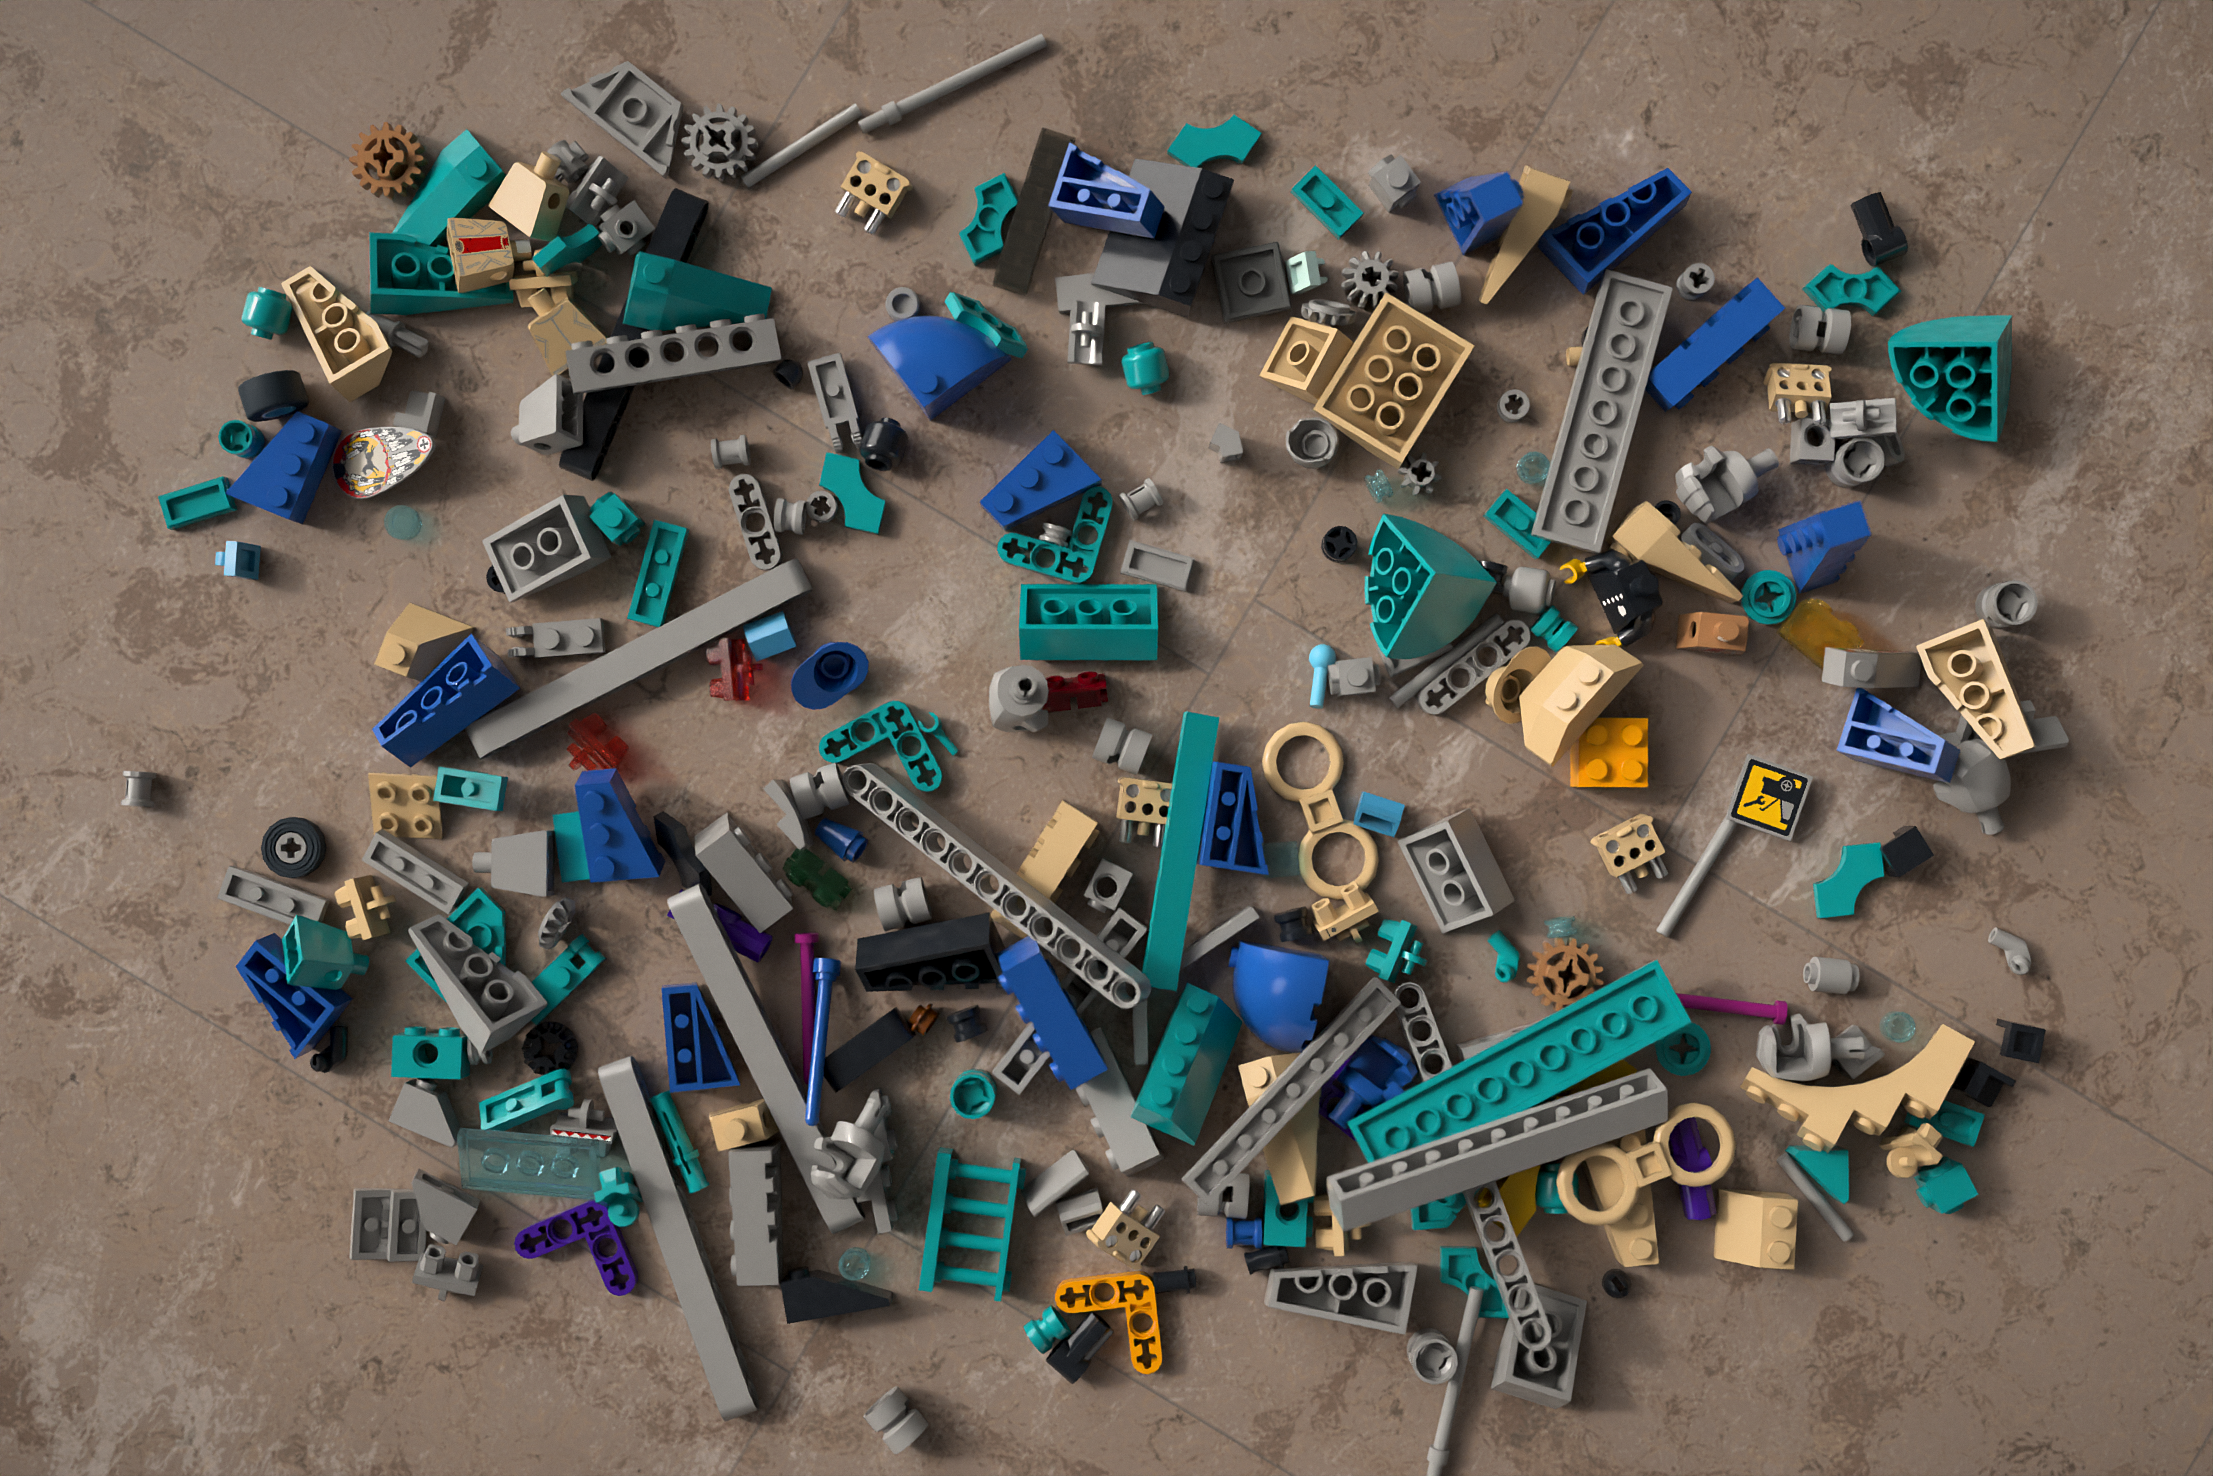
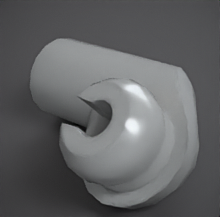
(2014, 948)

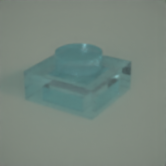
(1281, 859)

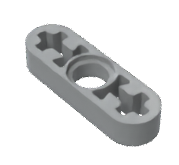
(756, 496)

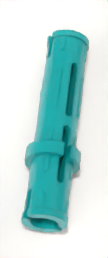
(679, 1142)

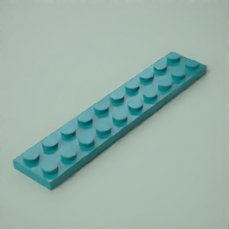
(1527, 1065)

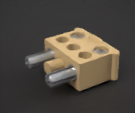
(877, 176)
(1798, 390)
(1140, 793)
(1619, 842)
(1124, 1233)

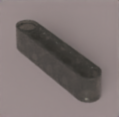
(1032, 214)

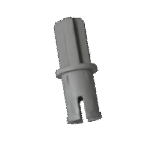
(401, 337)

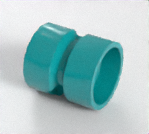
(973, 1093)

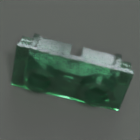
(824, 888)

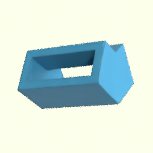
(769, 636)
(1378, 814)

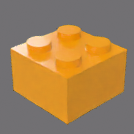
(1611, 754)

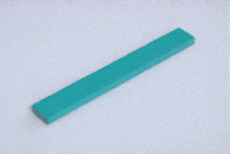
(1180, 850)

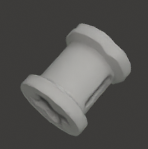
(1705, 279)
(730, 452)
(1141, 499)
(138, 788)

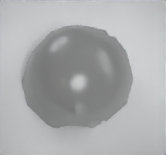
(1312, 442)

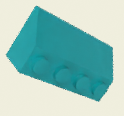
(1088, 622)
(1187, 1065)

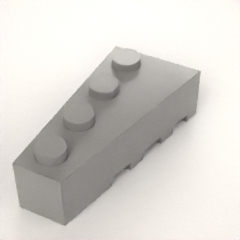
(1112, 1104)
(756, 1213)
(1352, 1294)

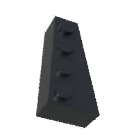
(932, 956)

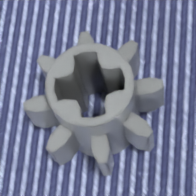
(572, 161)
(1427, 469)

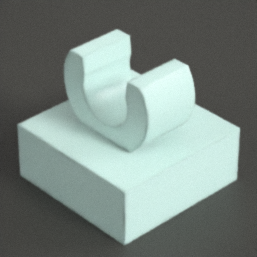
(1304, 272)

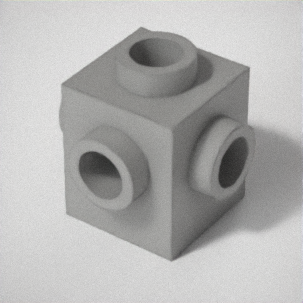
(635, 223)

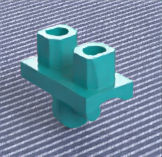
(1390, 964)
(619, 1196)

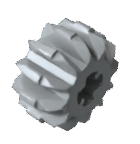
(1377, 271)

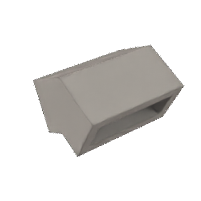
(1226, 443)
(1080, 1211)

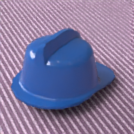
(829, 675)

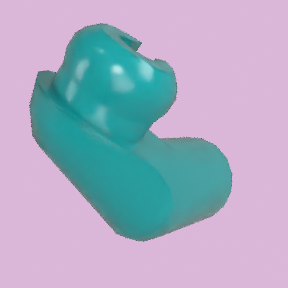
(1507, 958)

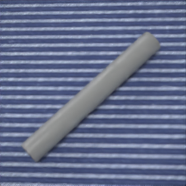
(1815, 1197)

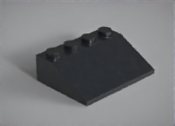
(1171, 265)

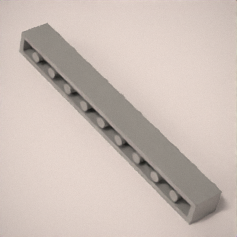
(1497, 1149)

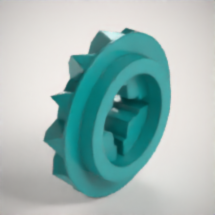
(1773, 582)
(1693, 1060)

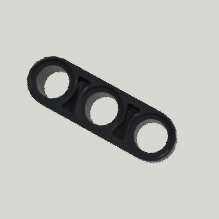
(867, 1049)

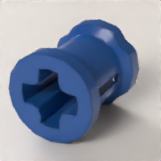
(1244, 1233)

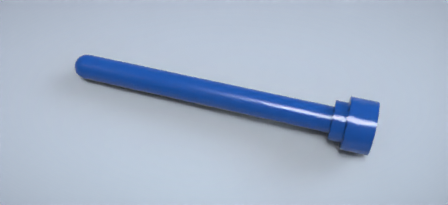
(826, 973)

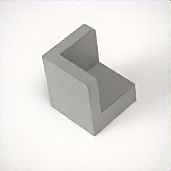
(422, 412)
(1854, 1067)

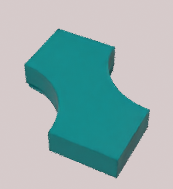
(1228, 141)
(994, 204)
(568, 250)
(1866, 290)
(977, 316)
(844, 479)
(1839, 891)
(1462, 1269)

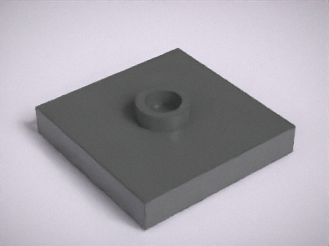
(1251, 282)

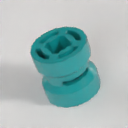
(234, 435)
(1548, 623)
(1043, 1332)

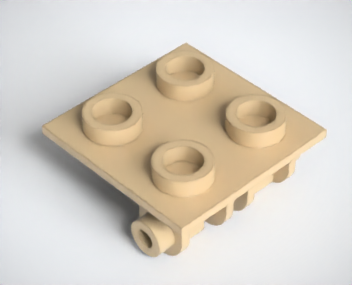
(405, 805)

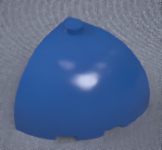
(937, 358)
(1277, 992)

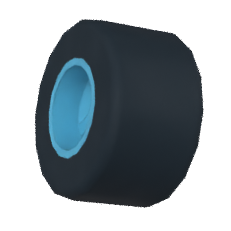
(273, 395)

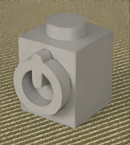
(1394, 182)
(1353, 677)

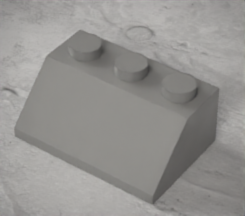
(1456, 871)

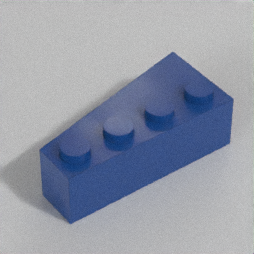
(1480, 208)
(1613, 229)
(1712, 344)
(1823, 545)
(446, 702)
(1050, 1012)

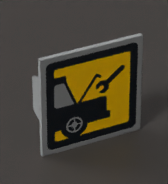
(1768, 797)

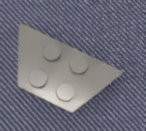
(632, 112)

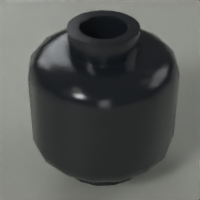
(883, 444)

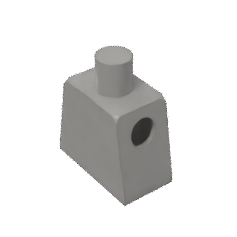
(550, 418)
(520, 863)

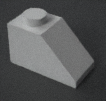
(426, 1112)
(443, 1207)

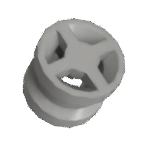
(790, 516)

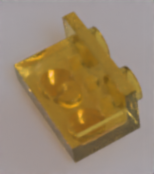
(1814, 627)

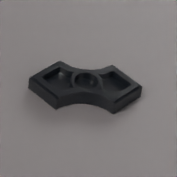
(675, 841)

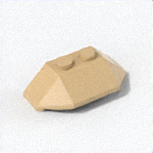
(1572, 695)

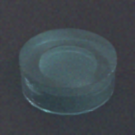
(402, 522)

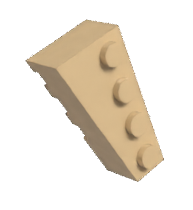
(1053, 856)
(1634, 1235)

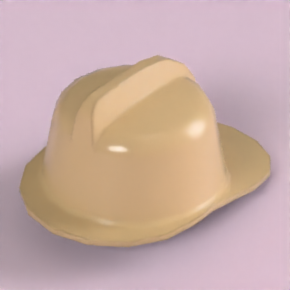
(1510, 681)

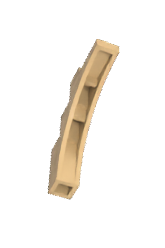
(1870, 1105)

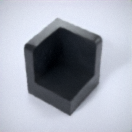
(1905, 851)
(2021, 1041)
(1981, 1082)

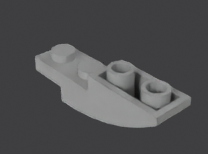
(884, 1208)

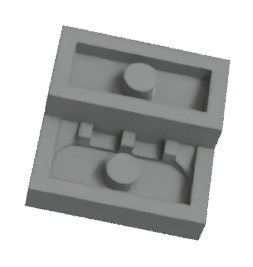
(792, 824)
(386, 1225)

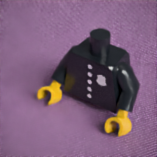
(1625, 593)

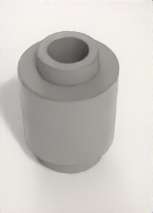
(1831, 975)

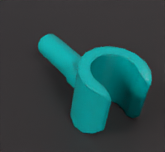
(939, 734)

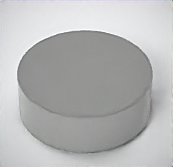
(902, 303)

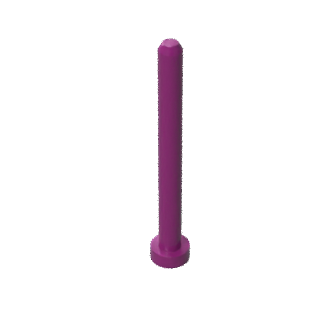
(807, 942)
(1777, 1012)

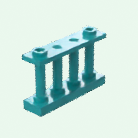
(940, 1236)

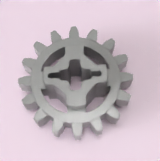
(727, 132)

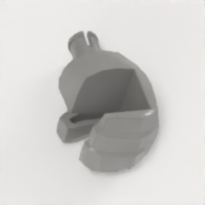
(1721, 481)
(1017, 699)
(1977, 784)
(1809, 1052)
(856, 1154)

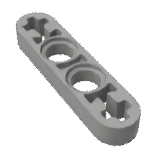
(1474, 668)

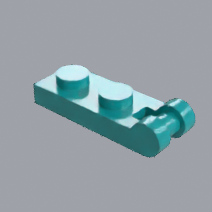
(565, 975)
(527, 1101)

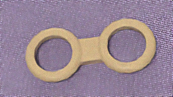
(1319, 807)
(1647, 1164)

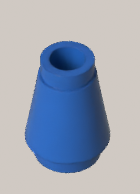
(841, 839)

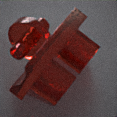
(736, 670)
(585, 735)

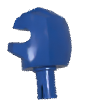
(1372, 1077)

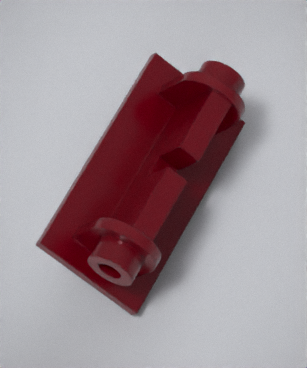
(1087, 687)

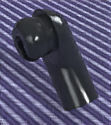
(333, 1054)

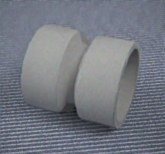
(1432, 288)
(1831, 331)
(1855, 463)
(2006, 604)
(1122, 746)
(819, 791)
(902, 904)
(1238, 1202)
(1432, 1356)
(896, 1420)

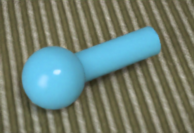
(1320, 658)

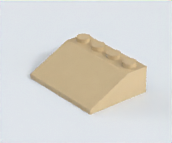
(1393, 380)

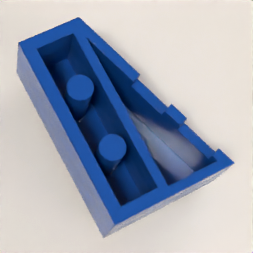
(289, 468)
(1039, 482)
(1231, 822)
(693, 1043)

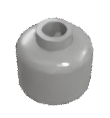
(1530, 589)

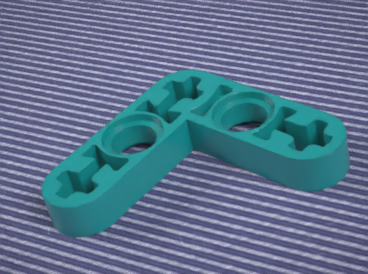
(1075, 550)
(885, 730)

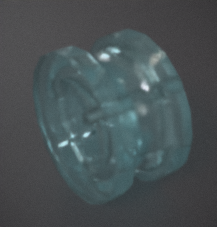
(1543, 464)
(1378, 486)
(1560, 926)
(1886, 1024)
(860, 1272)

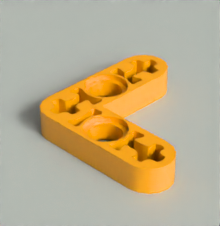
(1133, 1304)

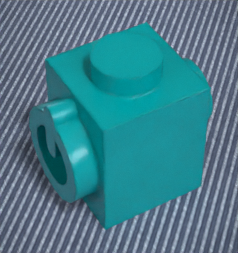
(616, 518)
(1944, 1186)

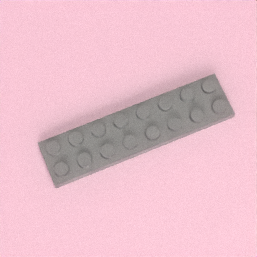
(1601, 411)

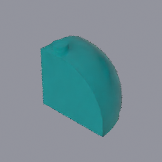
(1957, 371)
(1421, 588)

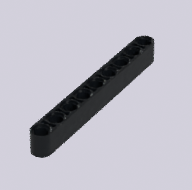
(604, 409)

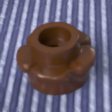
(923, 1019)

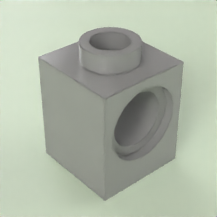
(1802, 451)
(1118, 874)

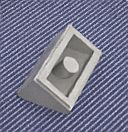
(1054, 1182)

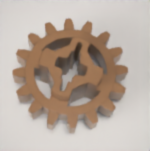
(377, 150)
(1567, 959)

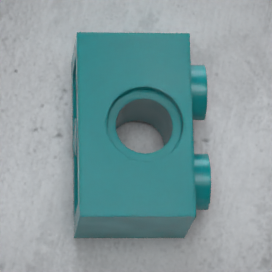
(411, 1061)
(1281, 1229)

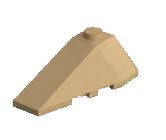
(1541, 204)
(341, 334)
(1654, 539)
(1977, 682)
(1292, 1150)

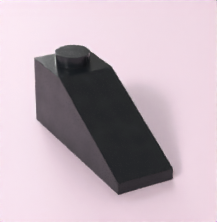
(824, 1294)

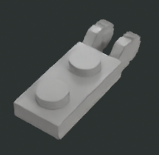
(835, 398)
(560, 638)

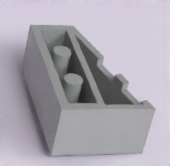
(743, 872)

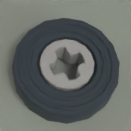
(304, 861)

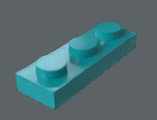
(658, 573)

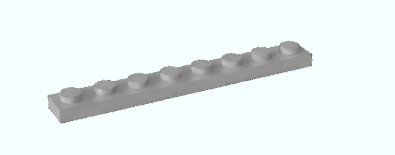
(1290, 1091)

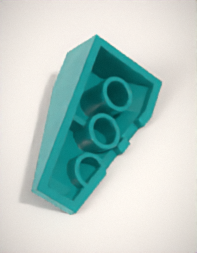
(455, 187)
(420, 279)
(679, 294)

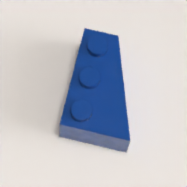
(1103, 198)
(1891, 740)
(612, 830)
(297, 1011)

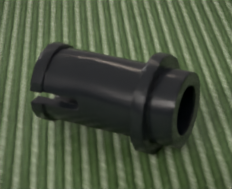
(1266, 1258)
(1175, 1280)

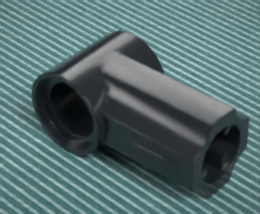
(1880, 237)
(1074, 1353)

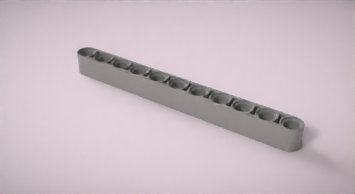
(639, 658)
(1010, 884)
(758, 1044)
(1495, 1211)
(678, 1238)

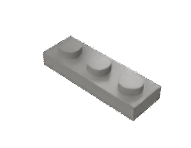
(415, 871)
(270, 896)

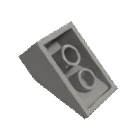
(546, 547)
(1548, 1373)

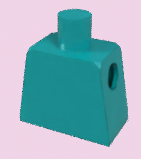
(319, 955)

